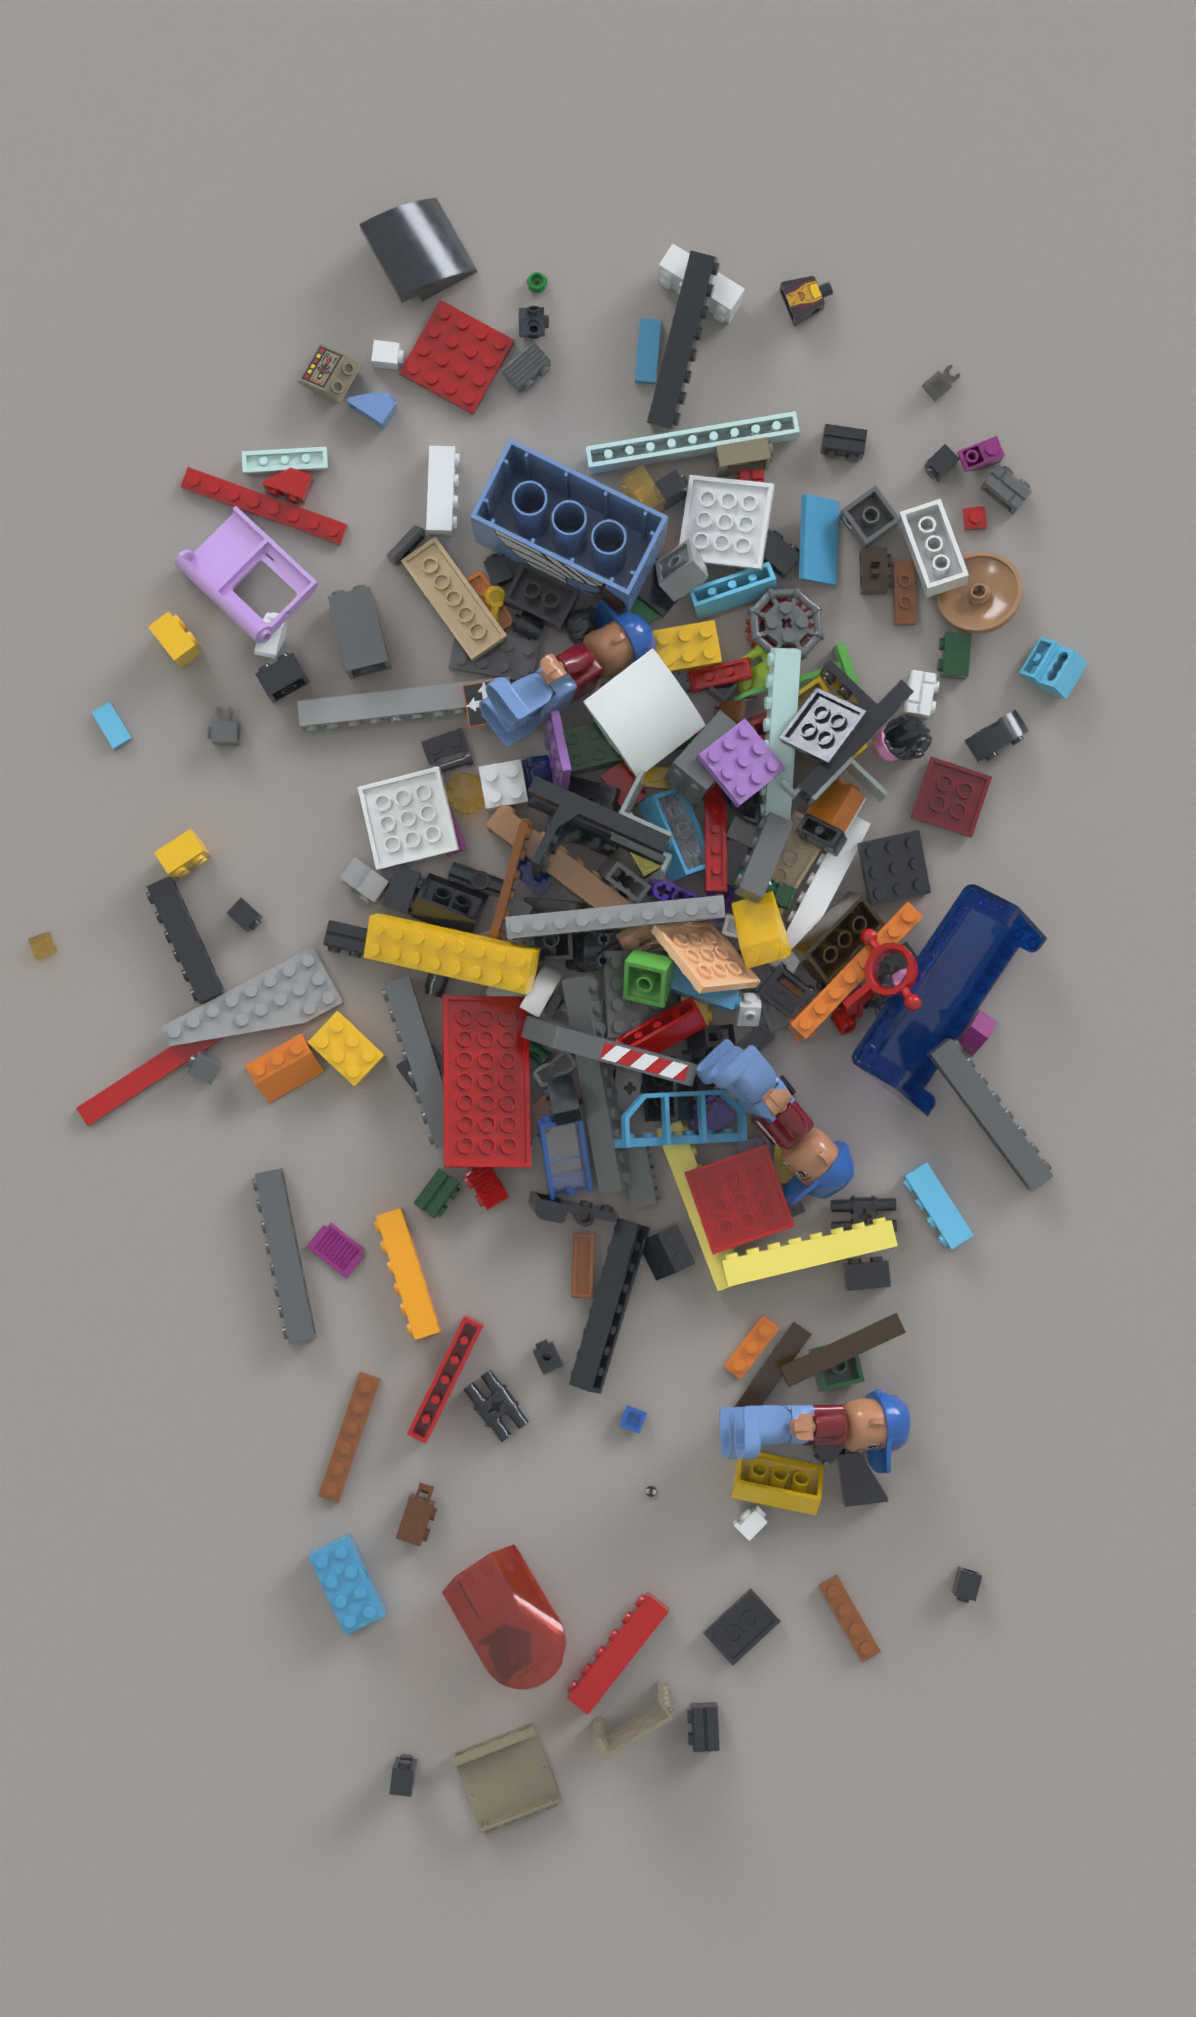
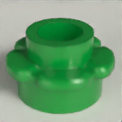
(537, 276)

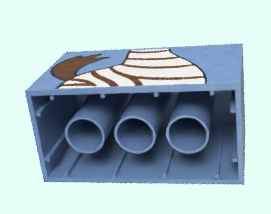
(568, 526)

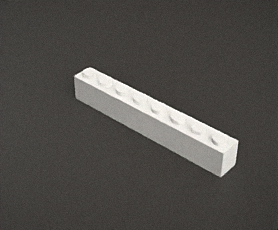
(821, 890)

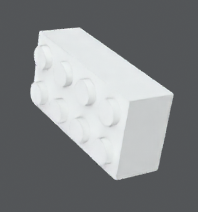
(726, 295)
(933, 548)

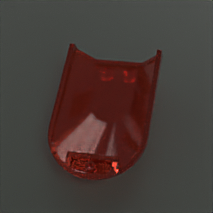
(508, 1619)

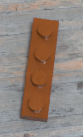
(849, 1618)

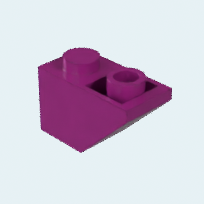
(981, 455)

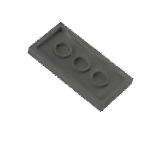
(510, 658)

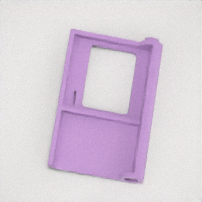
(229, 558)

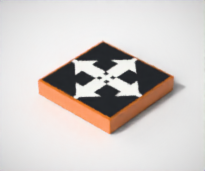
(473, 695)

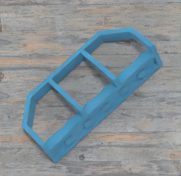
(688, 1137)

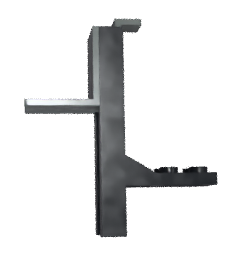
(824, 775)
(576, 812)

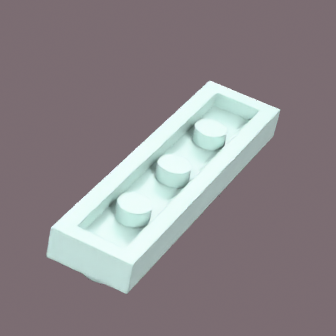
(281, 459)

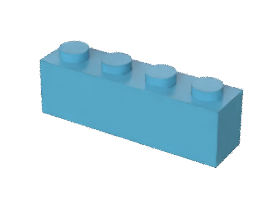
(732, 591)
(938, 1206)

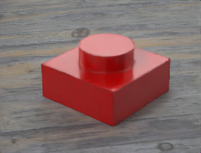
(974, 518)

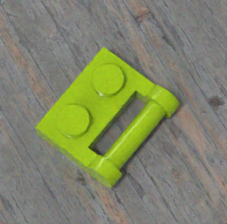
(759, 671)

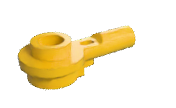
(494, 597)

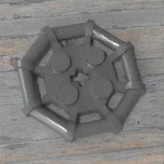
(790, 612)

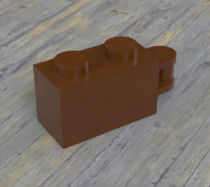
(417, 1516)

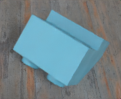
(1053, 667)

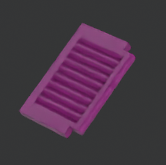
(336, 1249)

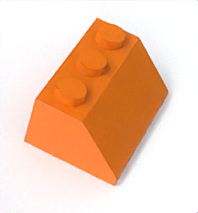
(284, 1068)

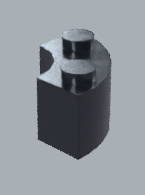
(996, 736)

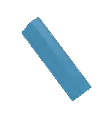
(647, 351)

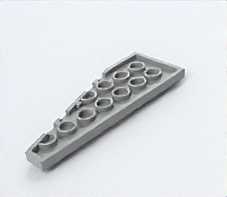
(274, 999)

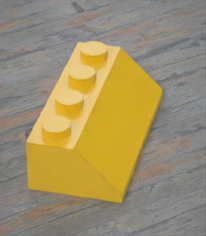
(779, 1483)

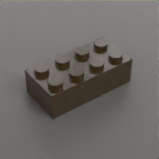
(837, 937)

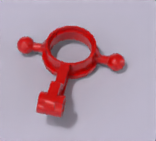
(852, 1009)

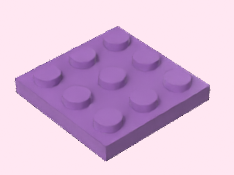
(557, 748)
(740, 762)

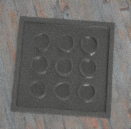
(622, 1014)

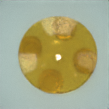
(465, 793)

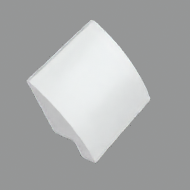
(644, 713)

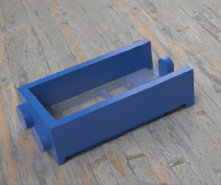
(564, 1157)

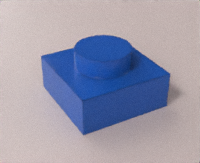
(633, 1419)

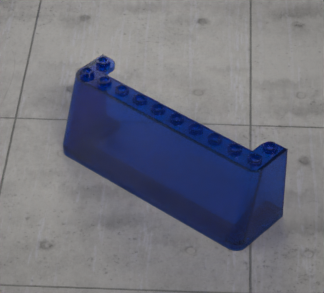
(952, 982)

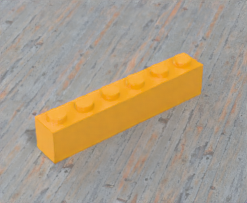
(408, 1274)

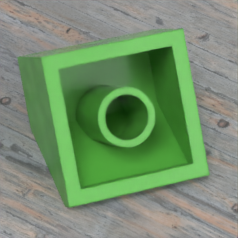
(648, 978)

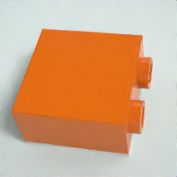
(838, 805)

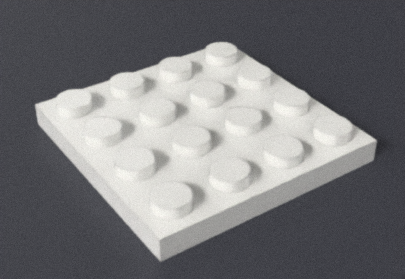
(728, 520)
(408, 818)

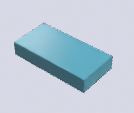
(111, 725)

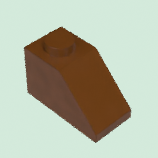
(733, 709)

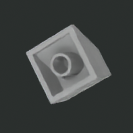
(681, 570)

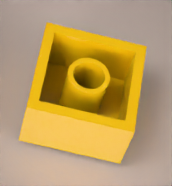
(172, 636)
(182, 854)

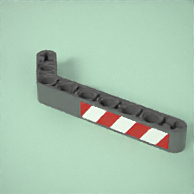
(609, 1051)

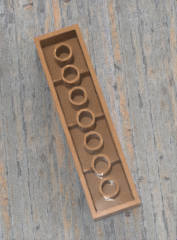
(565, 870)

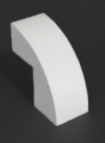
(544, 987)

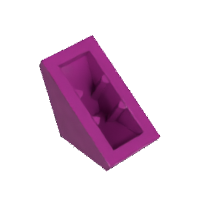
(977, 1032)

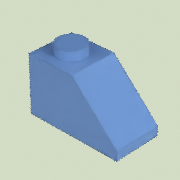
(374, 407)

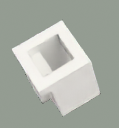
(751, 1522)

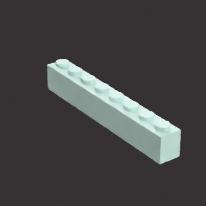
(781, 709)

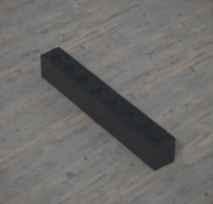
(682, 340)
(609, 1306)

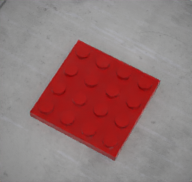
(456, 357)
(739, 1199)

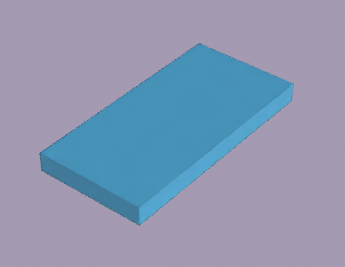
(819, 540)

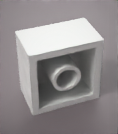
(503, 785)

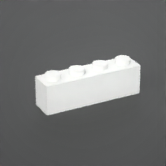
(441, 490)

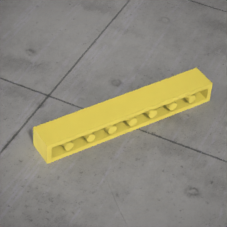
(680, 1160)
(808, 1252)

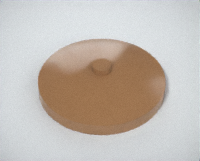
(988, 598)

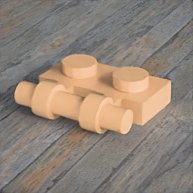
(632, 937)

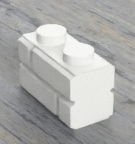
(921, 700)

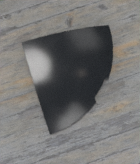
(748, 811)

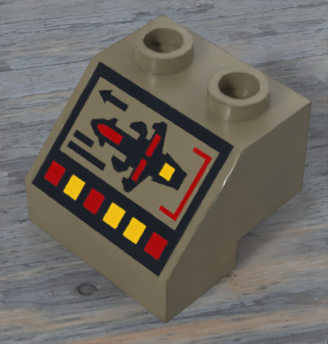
(329, 373)

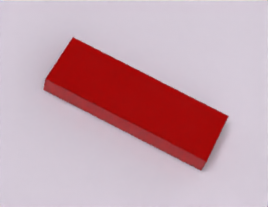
(720, 674)

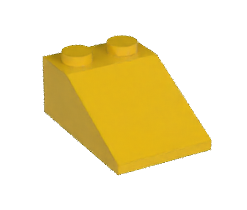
(760, 931)

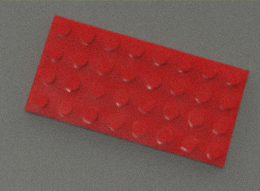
(485, 1083)

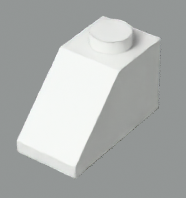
(273, 645)

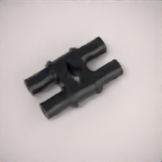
(588, 952)
(856, 1205)
(493, 1417)

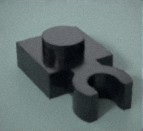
(898, 959)

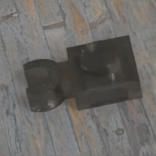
(939, 383)

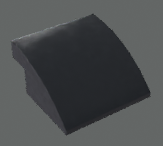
(418, 249)

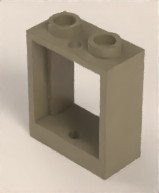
(743, 456)

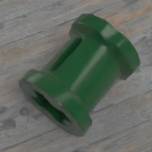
(538, 1054)

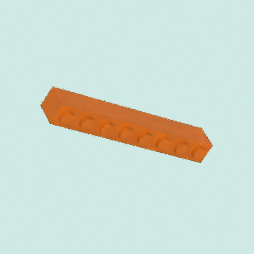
(851, 975)

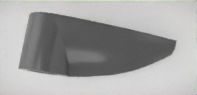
(546, 905)

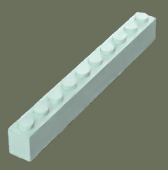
(689, 442)

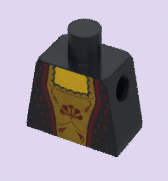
(804, 297)

